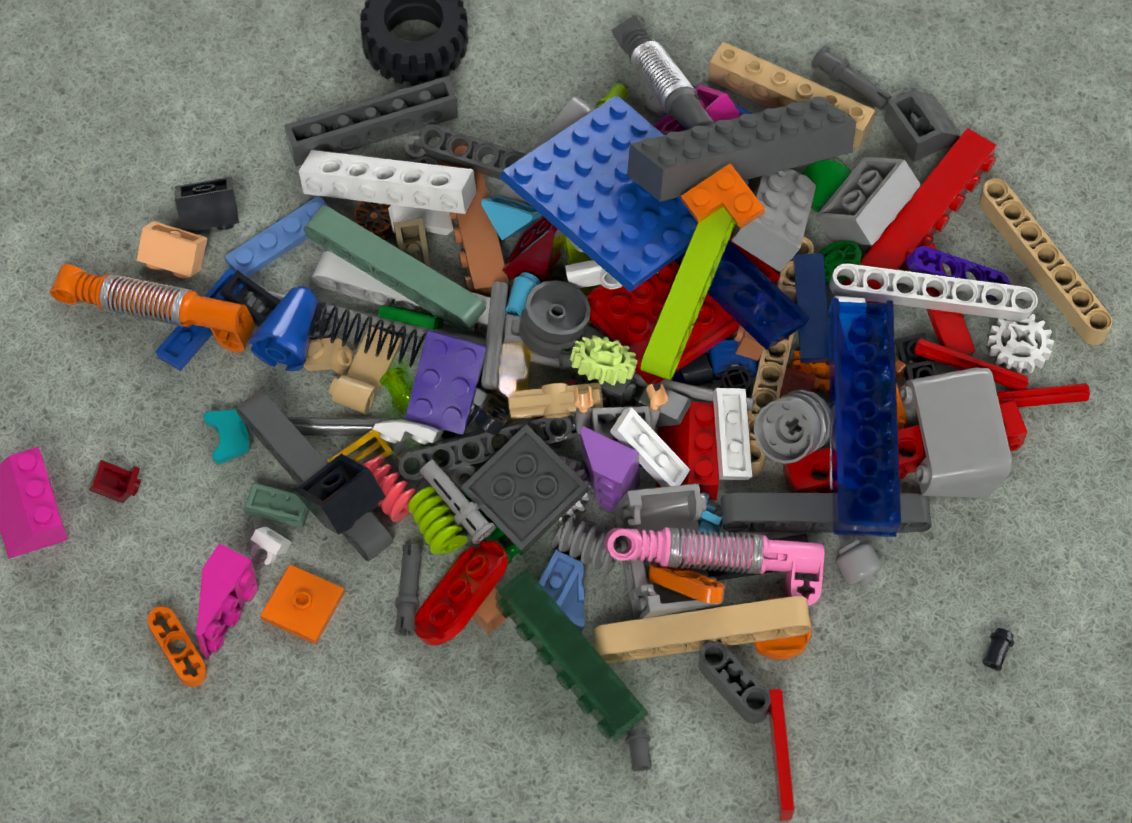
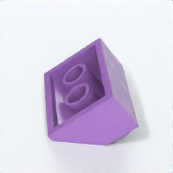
(610, 468)

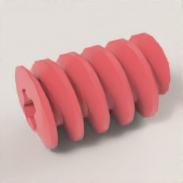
(396, 498)

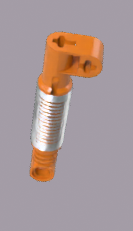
(228, 321)

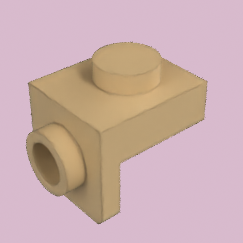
(326, 356)

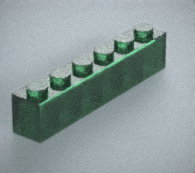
(570, 655)

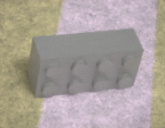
(780, 230)

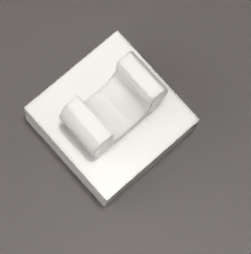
(270, 541)

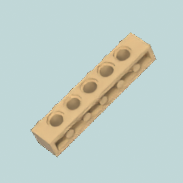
(779, 87)

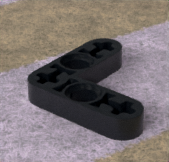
(492, 411)

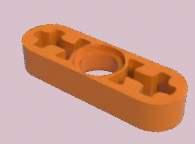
(687, 583)
(180, 668)

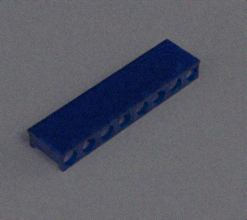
(863, 419)

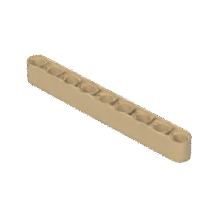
(772, 366)

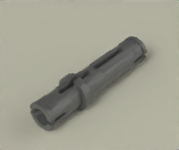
(407, 602)

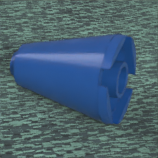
(285, 331)

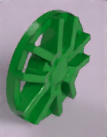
(843, 254)

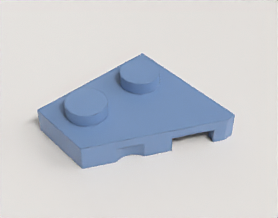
(565, 585)

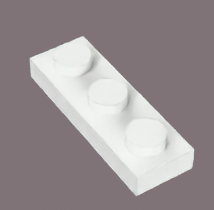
(732, 434)
(652, 450)

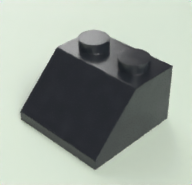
(206, 205)
(341, 493)

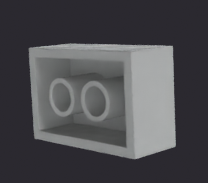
(868, 200)

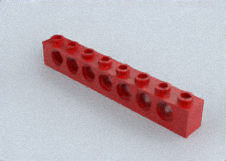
(800, 473)

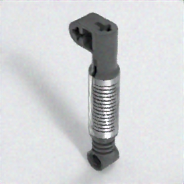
(661, 75)

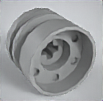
(781, 433)

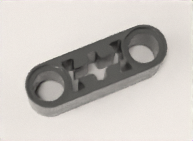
(719, 678)

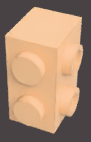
(171, 249)

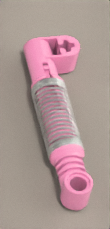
(747, 552)

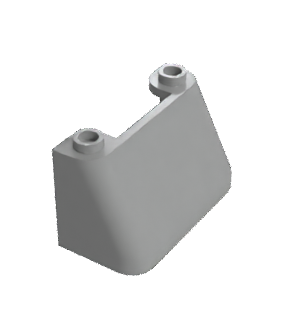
(960, 433)
(654, 511)

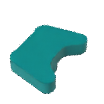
(232, 434)

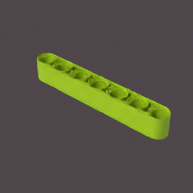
(687, 294)

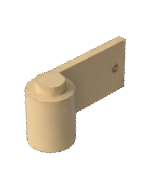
(362, 384)

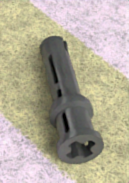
(840, 71)

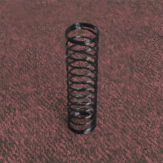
(316, 317)

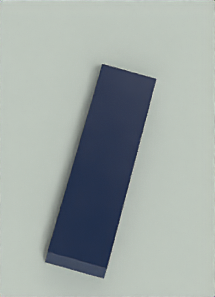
(812, 300)

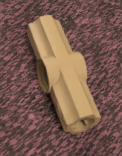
(551, 400)

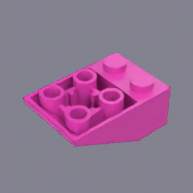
(225, 587)

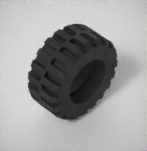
(414, 59)

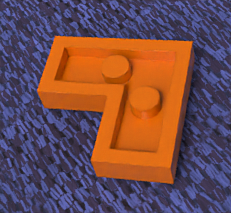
(724, 190)

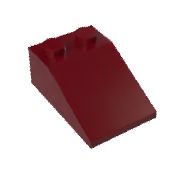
(536, 251)

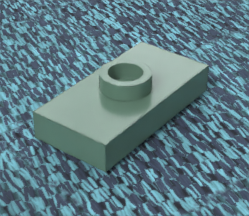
(276, 505)

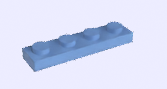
(274, 240)

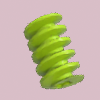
(434, 523)

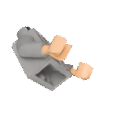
(603, 419)

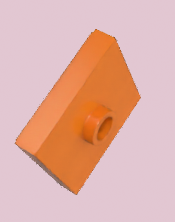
(302, 604)

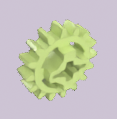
(603, 360)

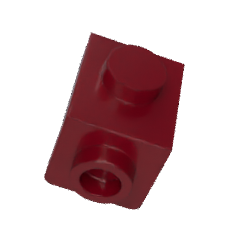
(115, 481)

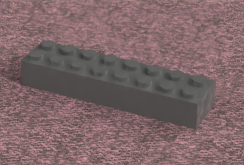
(751, 143)

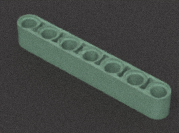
(395, 268)

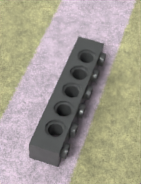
(373, 120)

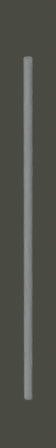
(680, 388)

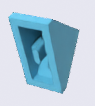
(509, 215)

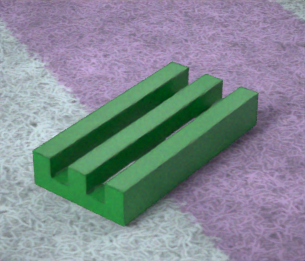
(410, 316)

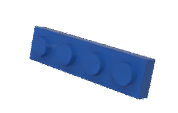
(186, 341)

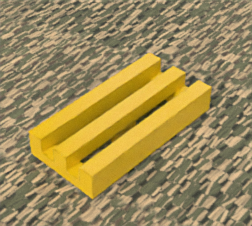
(362, 440)

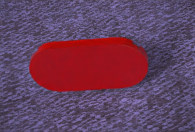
(460, 593)

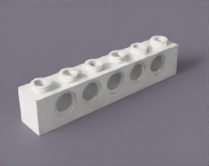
(388, 181)

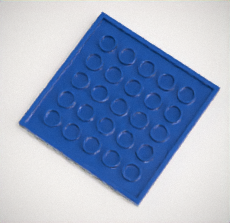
(585, 193)

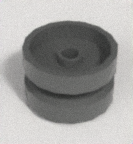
(554, 318)

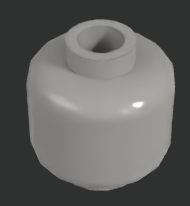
(858, 563)

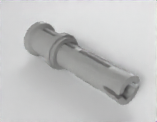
(465, 511)

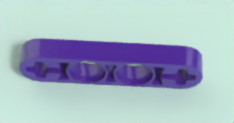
(957, 266)

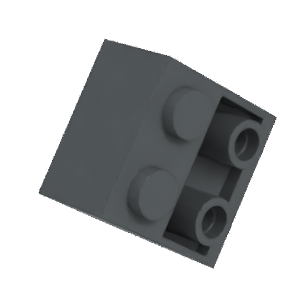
(920, 124)

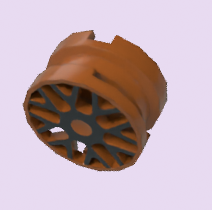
(374, 219)

